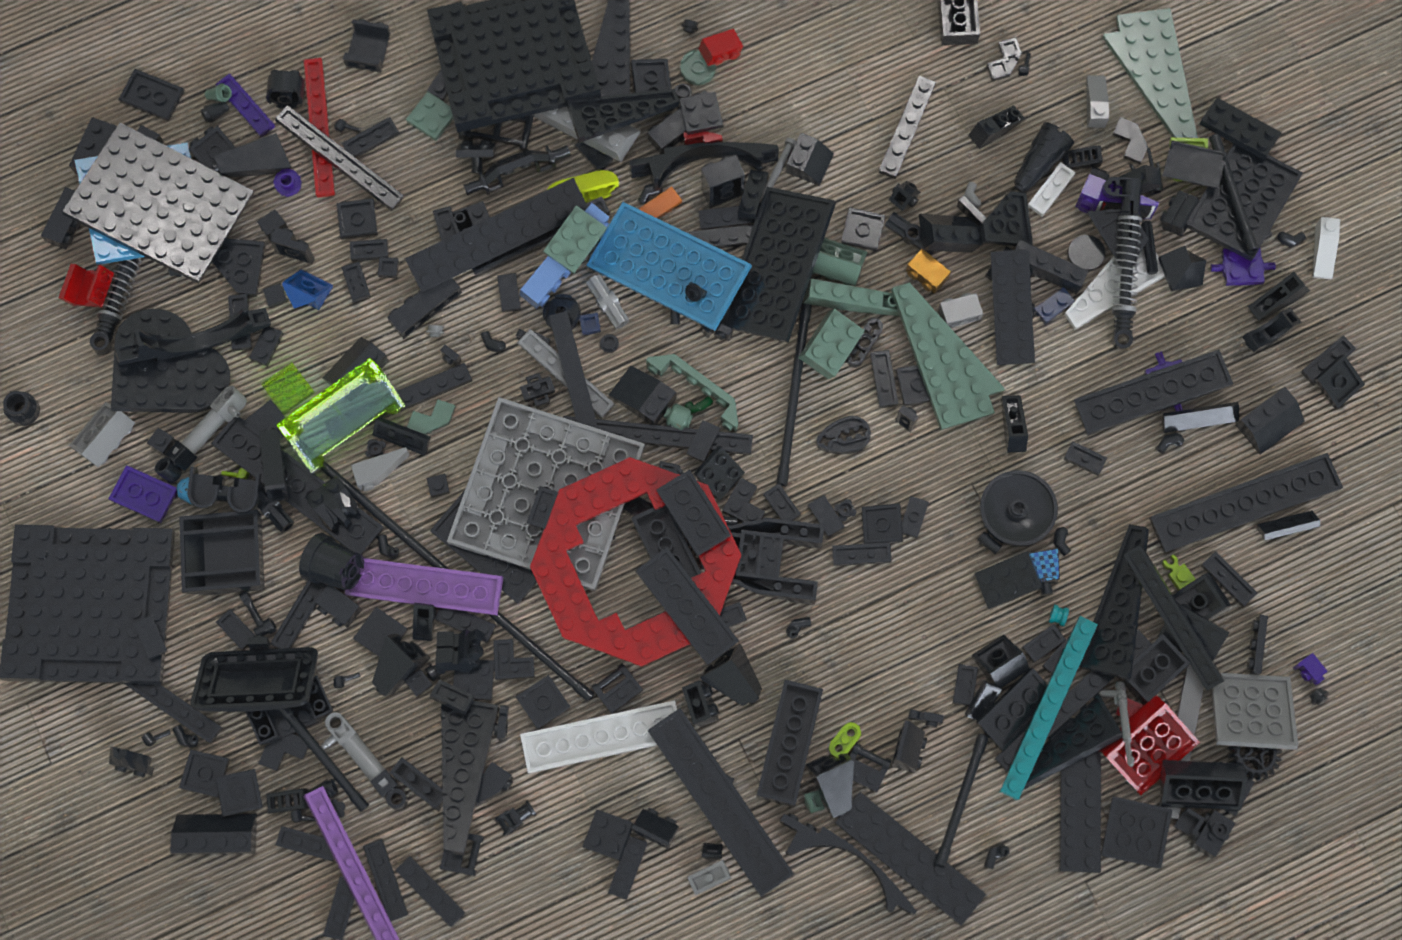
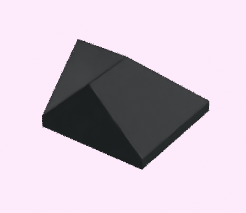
(1183, 269)

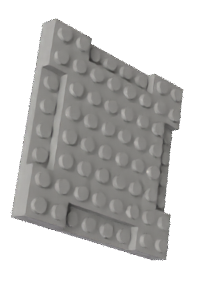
(518, 456)

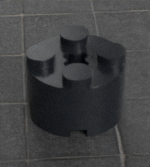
(285, 88)

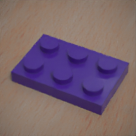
(143, 494)

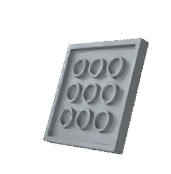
(1254, 712)

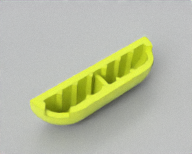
(594, 184)

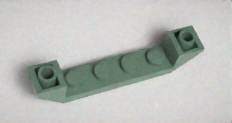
(660, 364)

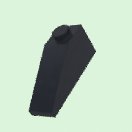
(1279, 296)
(1014, 424)
(493, 783)

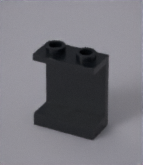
(367, 46)

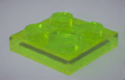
(287, 388)

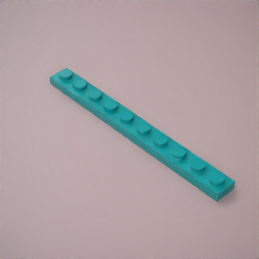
(1048, 708)

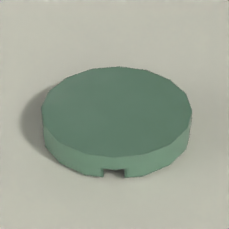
(695, 69)

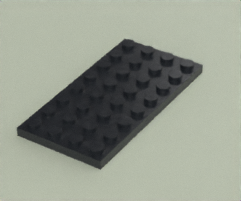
(782, 259)

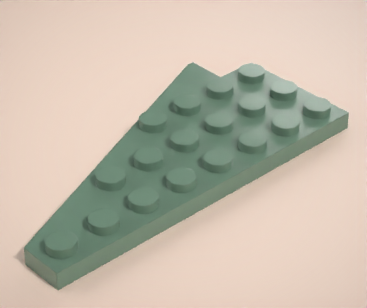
(1151, 57)
(949, 369)

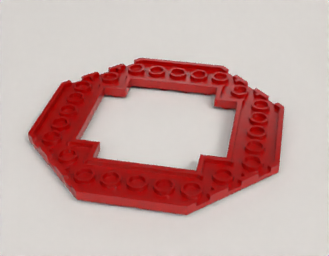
(562, 585)

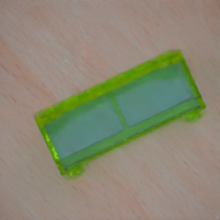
(339, 413)

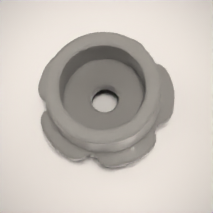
(435, 330)

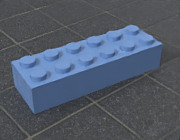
(549, 273)

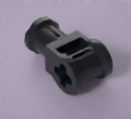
(514, 818)

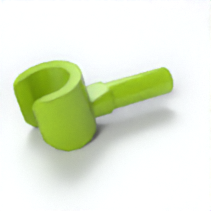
(242, 474)

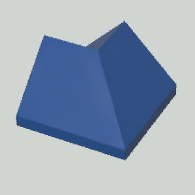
(307, 289)

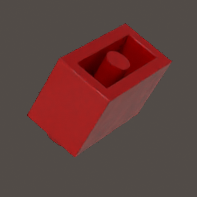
(720, 47)

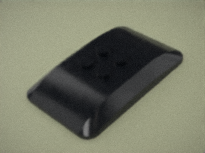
(254, 680)

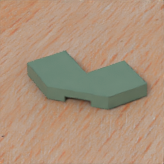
(440, 417)

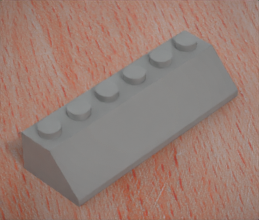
(614, 143)

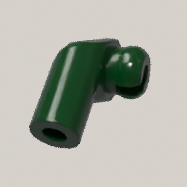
(700, 406)

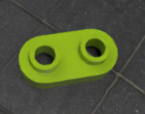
(844, 740)

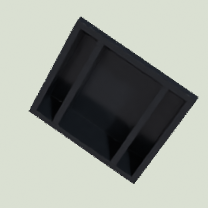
(222, 553)

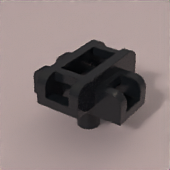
(537, 389)

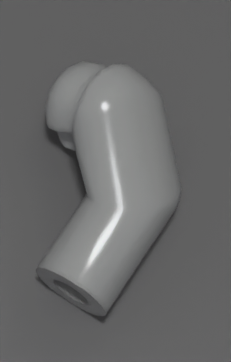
(970, 195)

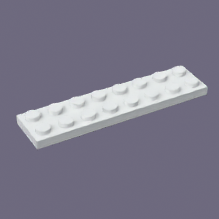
(593, 737)

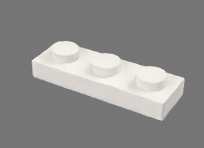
(1051, 189)

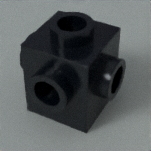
(905, 195)

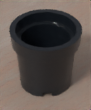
(330, 563)

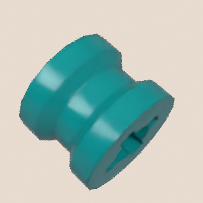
(1058, 615)

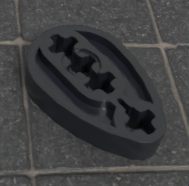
(844, 425)

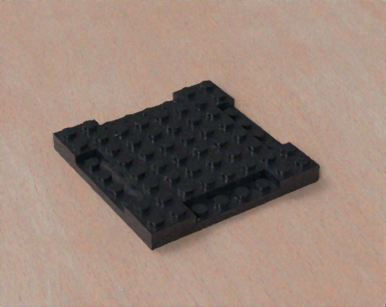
(511, 59)
(79, 603)

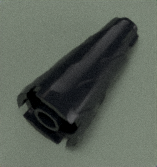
(1045, 151)

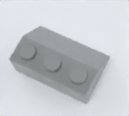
(102, 435)

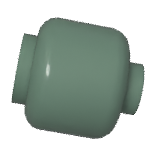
(678, 417)

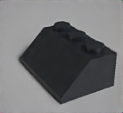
(949, 233)
(355, 356)
(1271, 420)

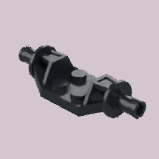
(508, 164)

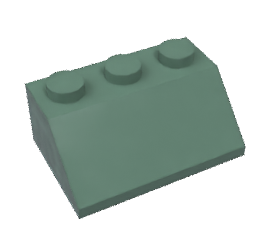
(840, 262)

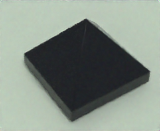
(712, 851)

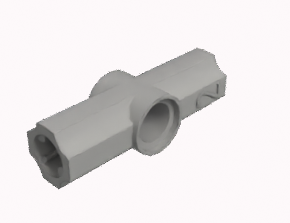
(607, 301)

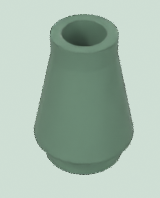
(219, 93)

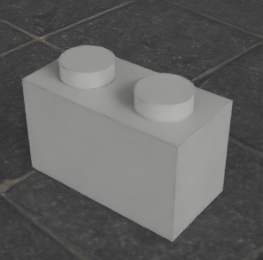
(961, 310)

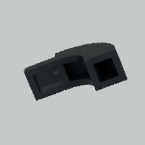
(1272, 330)

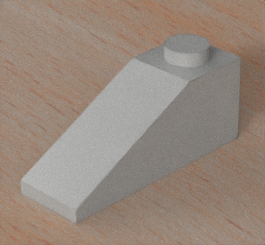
(1097, 101)
(376, 469)

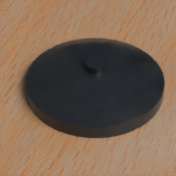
(1018, 508)

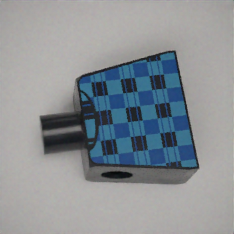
(1048, 569)

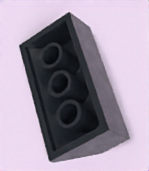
(1202, 785)
(214, 834)

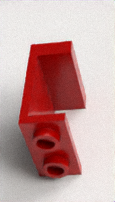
(86, 286)

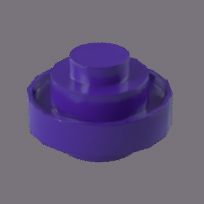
(287, 182)

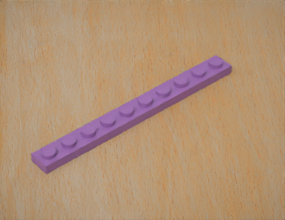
(350, 865)

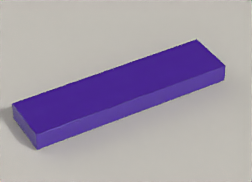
(247, 107)

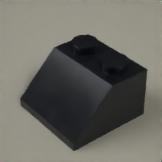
(809, 159)
(1001, 661)
(655, 828)

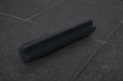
(1150, 252)

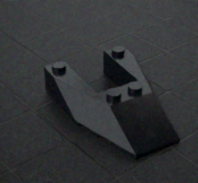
(761, 554)

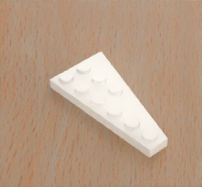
(1099, 294)

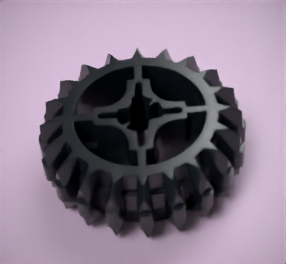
(1257, 761)

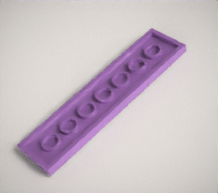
(429, 586)

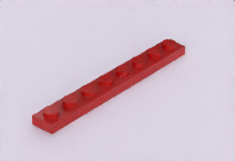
(319, 118)

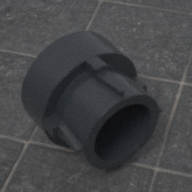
(28, 414)

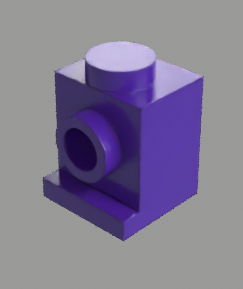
(1311, 669)

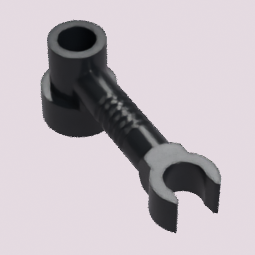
(263, 627)

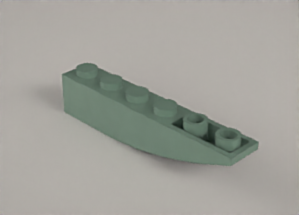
(850, 298)

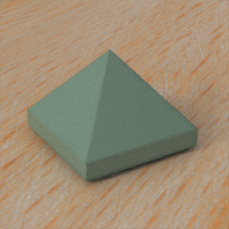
(813, 802)

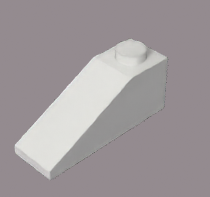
(1325, 247)

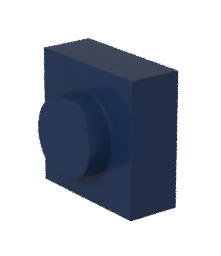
(590, 324)

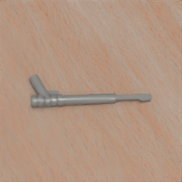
(1120, 700)

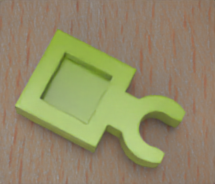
(1179, 575)

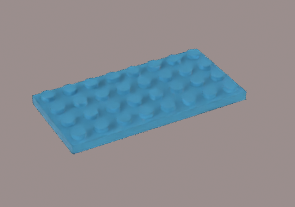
(664, 260)

